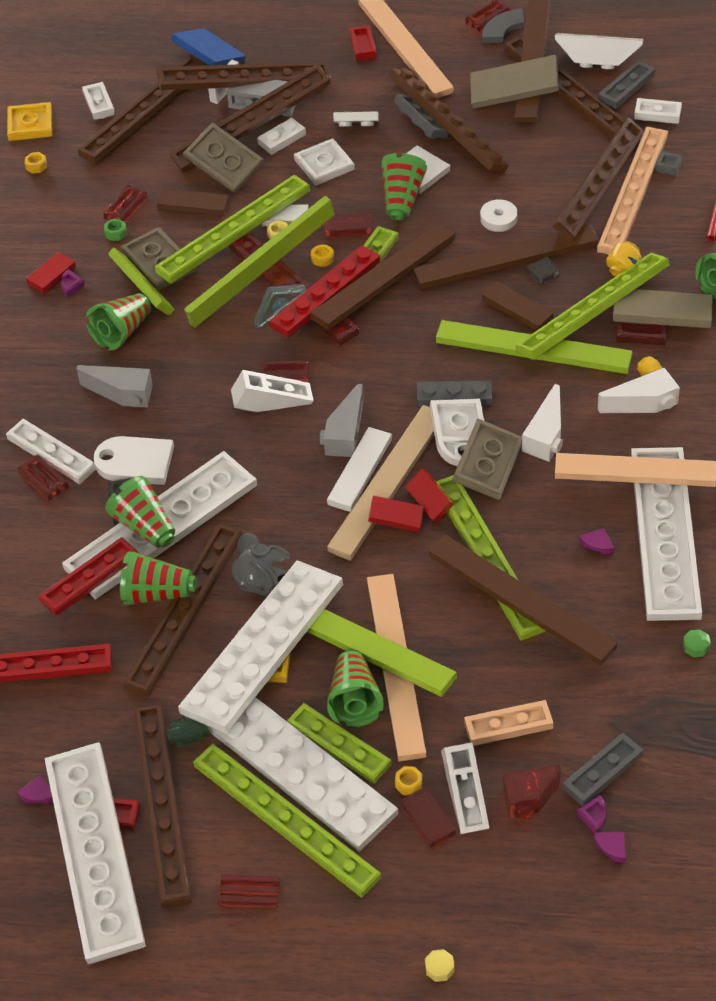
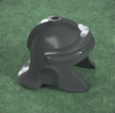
(254, 567)

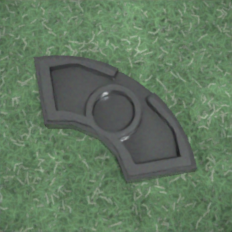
(501, 25)

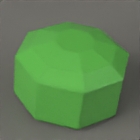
(115, 229)
(696, 643)

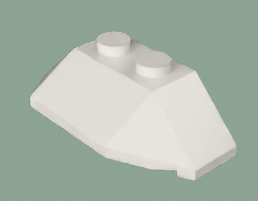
(598, 49)

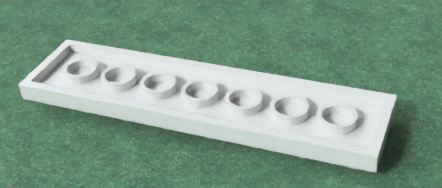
(187, 506)
(666, 545)
(260, 647)
(308, 775)
(94, 854)

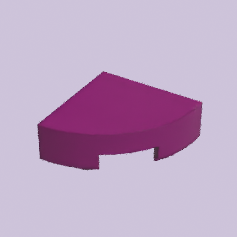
(71, 283)
(597, 541)
(36, 792)
(593, 814)
(612, 845)

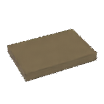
(223, 157)
(148, 252)
(488, 459)

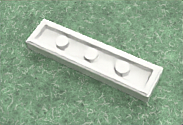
(51, 450)
(359, 469)

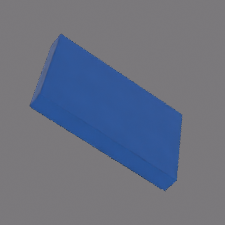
(207, 47)

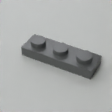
(627, 84)
(420, 117)
(453, 391)
(602, 769)

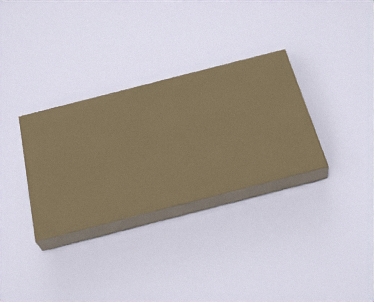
(514, 81)
(665, 308)

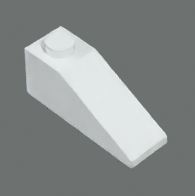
(266, 392)
(642, 395)
(544, 430)
(465, 787)

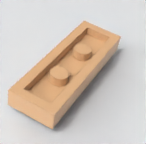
(508, 722)

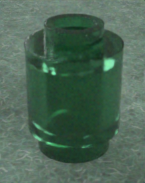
(186, 731)

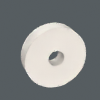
(498, 215)

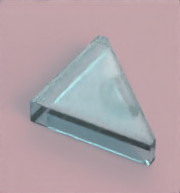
(276, 300)

